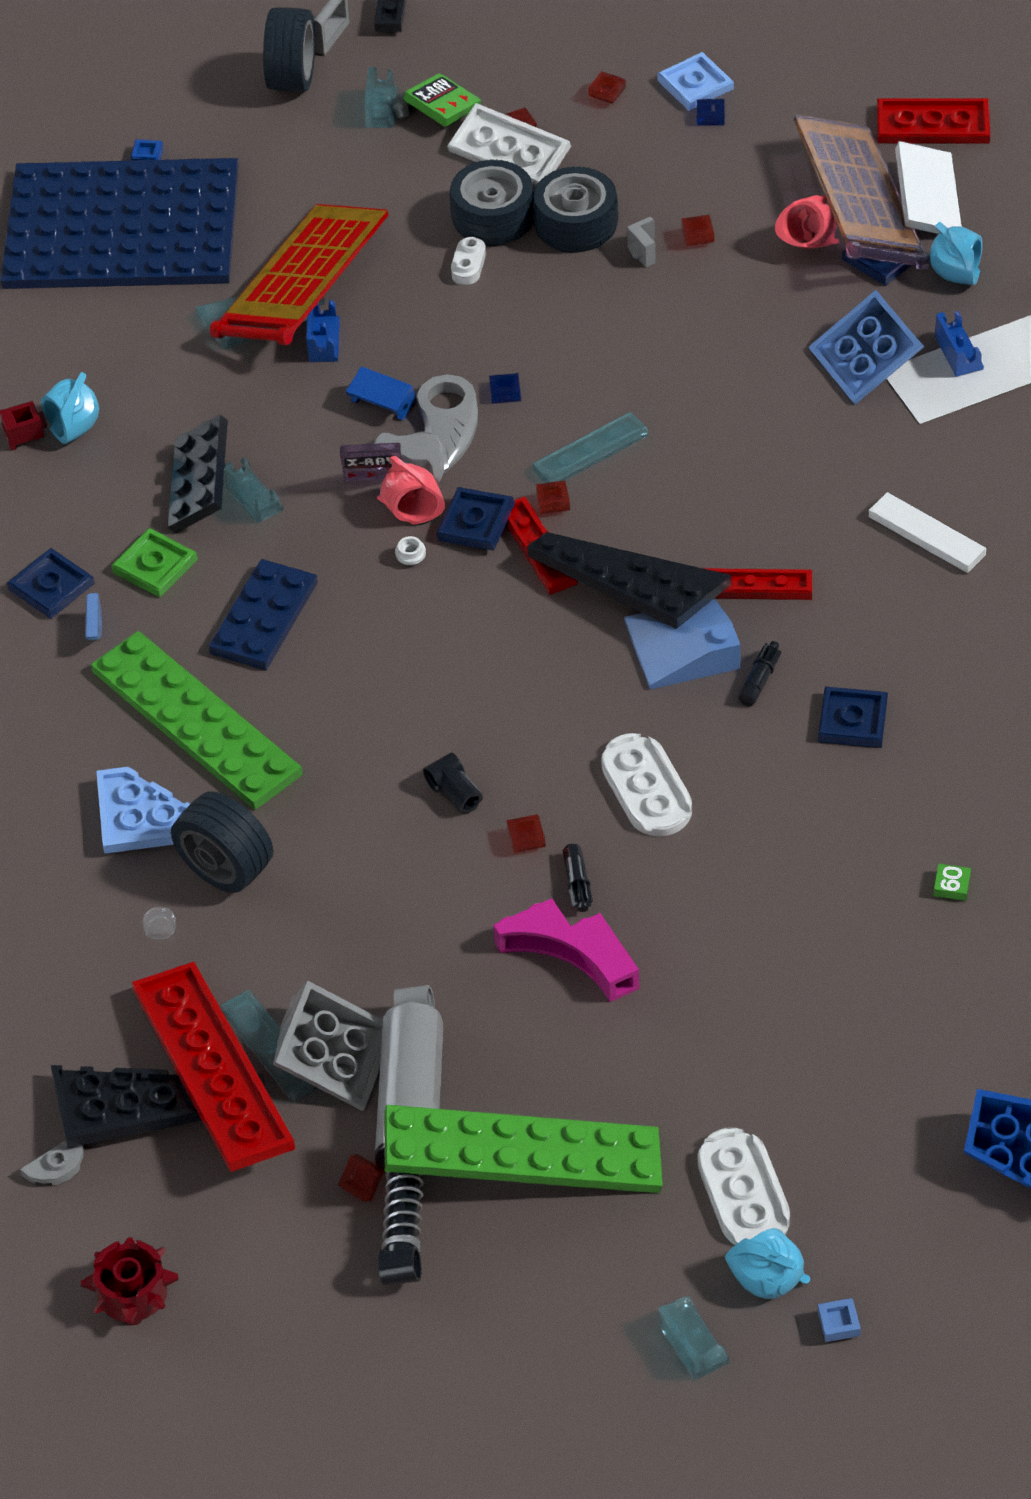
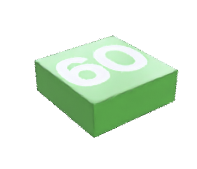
(952, 882)

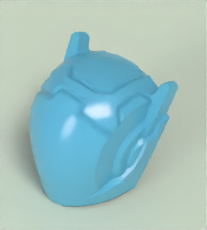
(956, 254)
(70, 408)
(767, 1264)

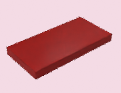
(933, 120)

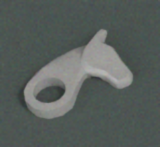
(446, 430)

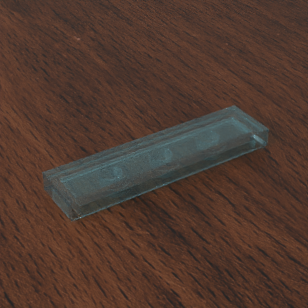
(591, 449)
(262, 1036)

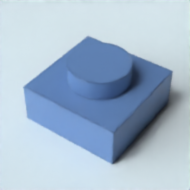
(839, 1320)

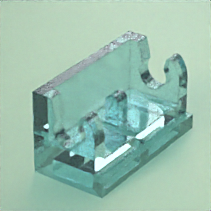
(379, 100)
(251, 492)
(691, 1338)

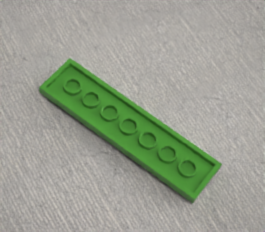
(197, 720)
(522, 1149)

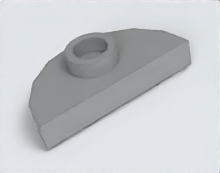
(55, 1165)

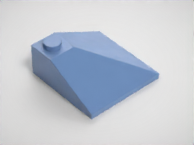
(865, 347)
(694, 650)

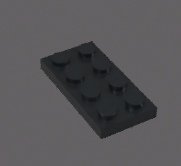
(198, 473)

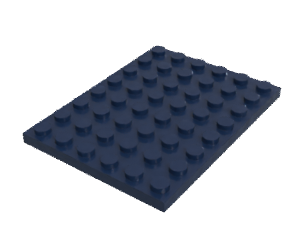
(121, 223)

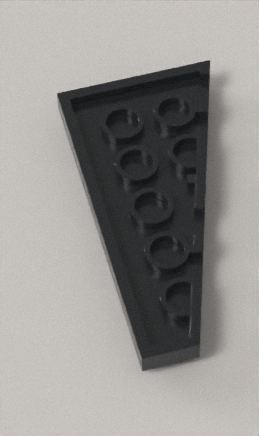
(646, 583)
(120, 1102)

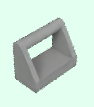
(330, 24)

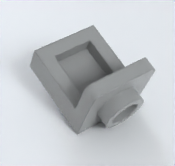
(641, 241)

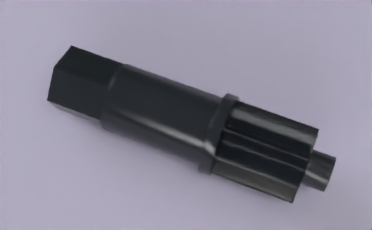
(758, 676)
(577, 877)

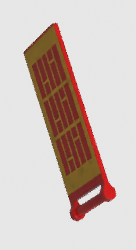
(300, 273)

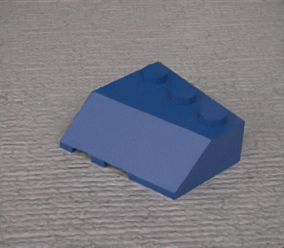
(1001, 1134)

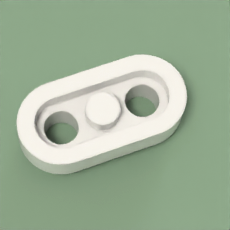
(468, 261)

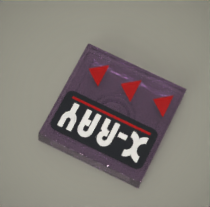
(367, 461)

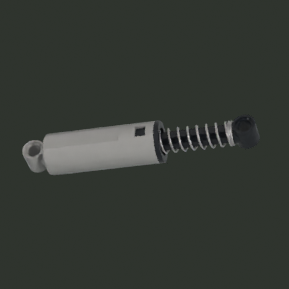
(407, 1078)

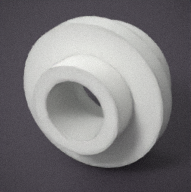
(410, 550)

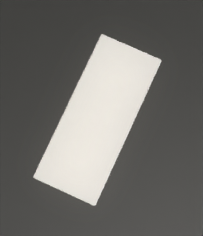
(933, 390)

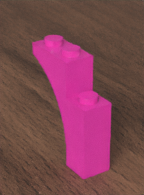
(586, 945)

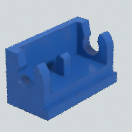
(323, 334)
(957, 346)
(382, 391)

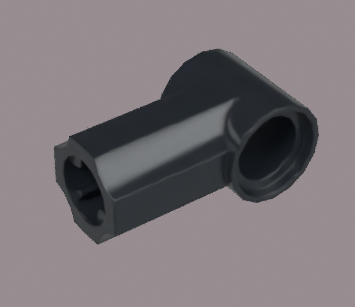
(450, 778)

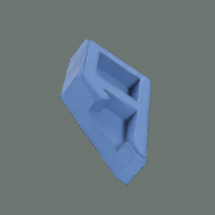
(93, 623)

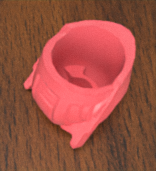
(807, 223)
(411, 493)

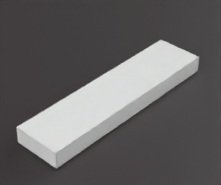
(927, 532)

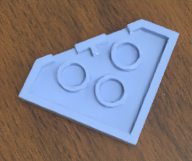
(134, 811)

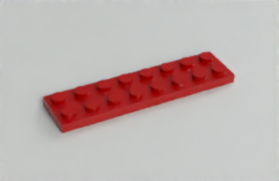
(213, 1067)

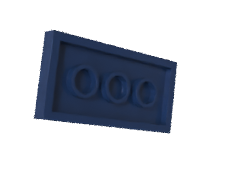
(263, 614)

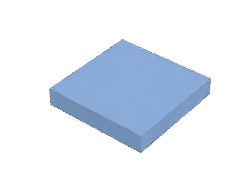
(695, 80)

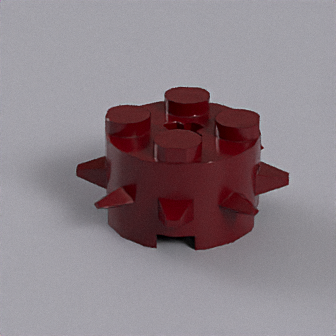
(129, 1281)

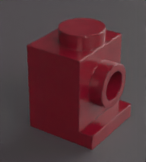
(22, 424)

